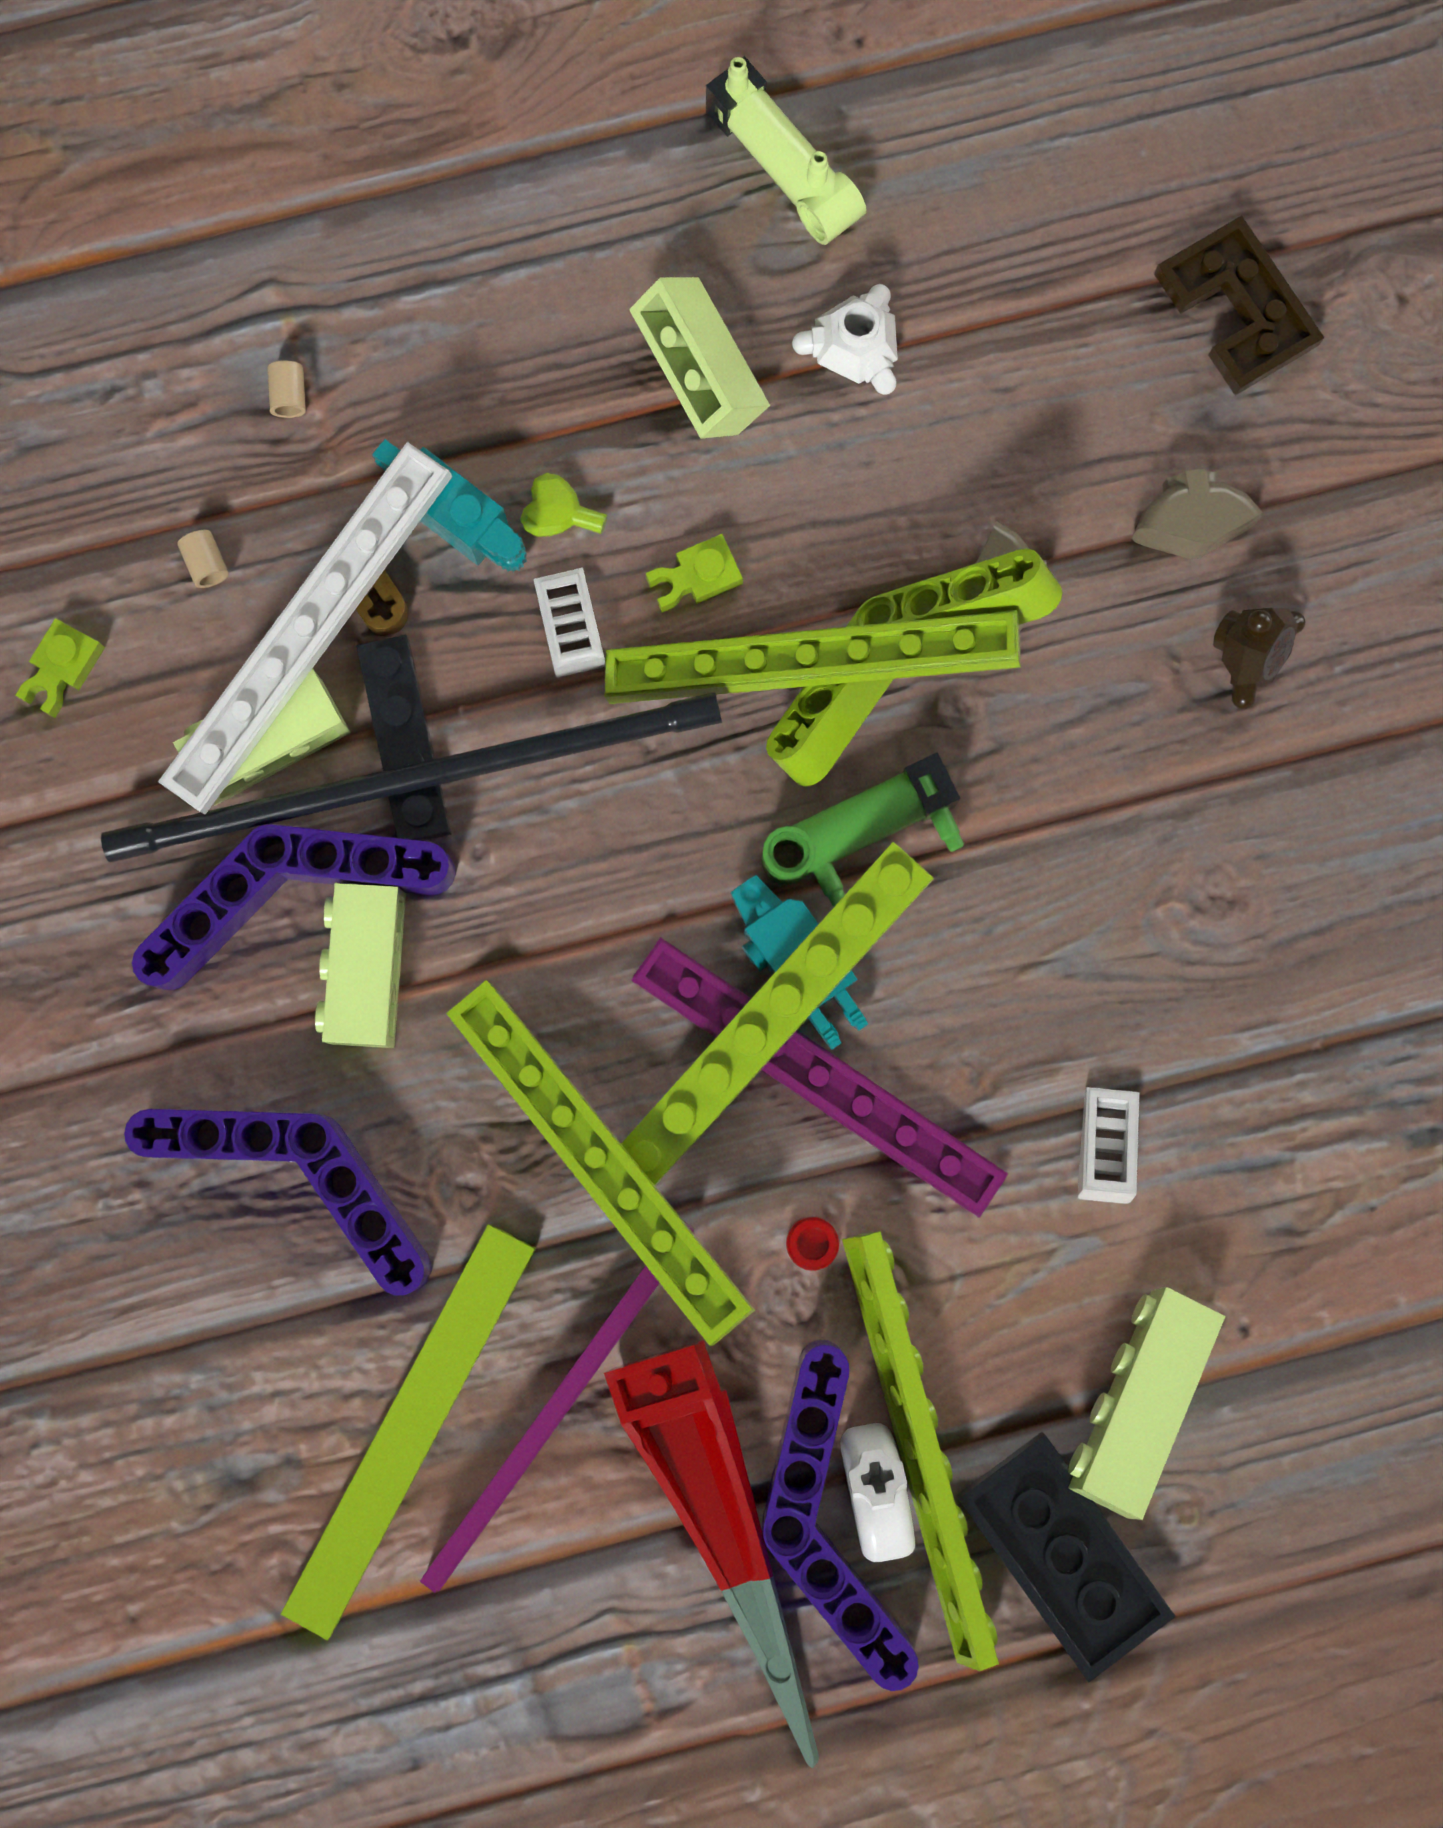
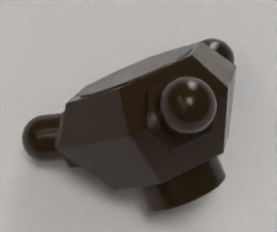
(1256, 647)

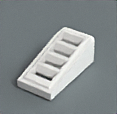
(580, 659)
(1106, 1190)

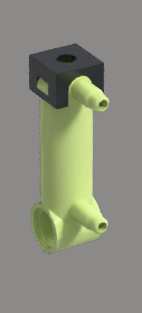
(823, 198)

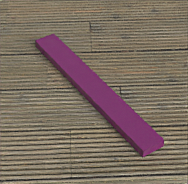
(829, 1084)
(540, 1430)

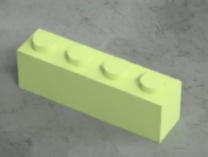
(1145, 1402)

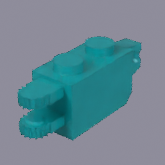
(467, 518)
(774, 933)

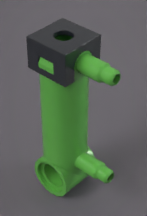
(915, 795)

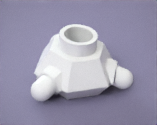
(856, 339)

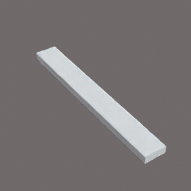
(305, 628)

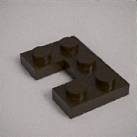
(1274, 316)

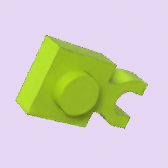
(702, 570)
(63, 660)

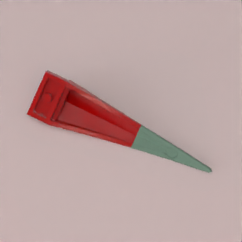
(693, 1450)

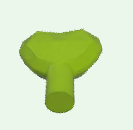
(557, 509)

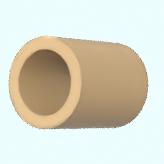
(286, 389)
(203, 558)

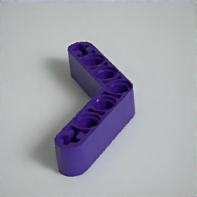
(265, 879)
(318, 1167)
(812, 1543)

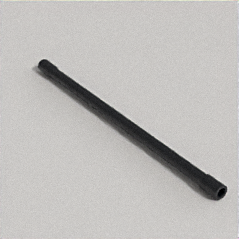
(150, 837)

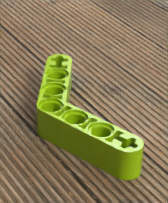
(828, 716)

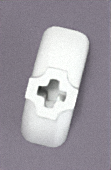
(878, 1492)

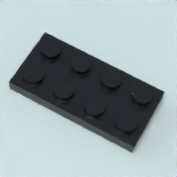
(1065, 1557)

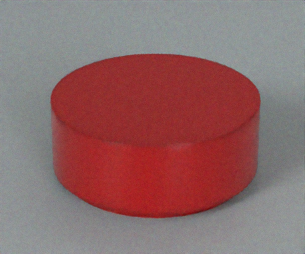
(812, 1243)

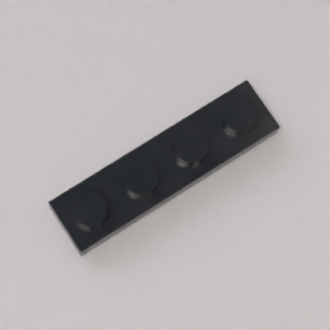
(402, 733)

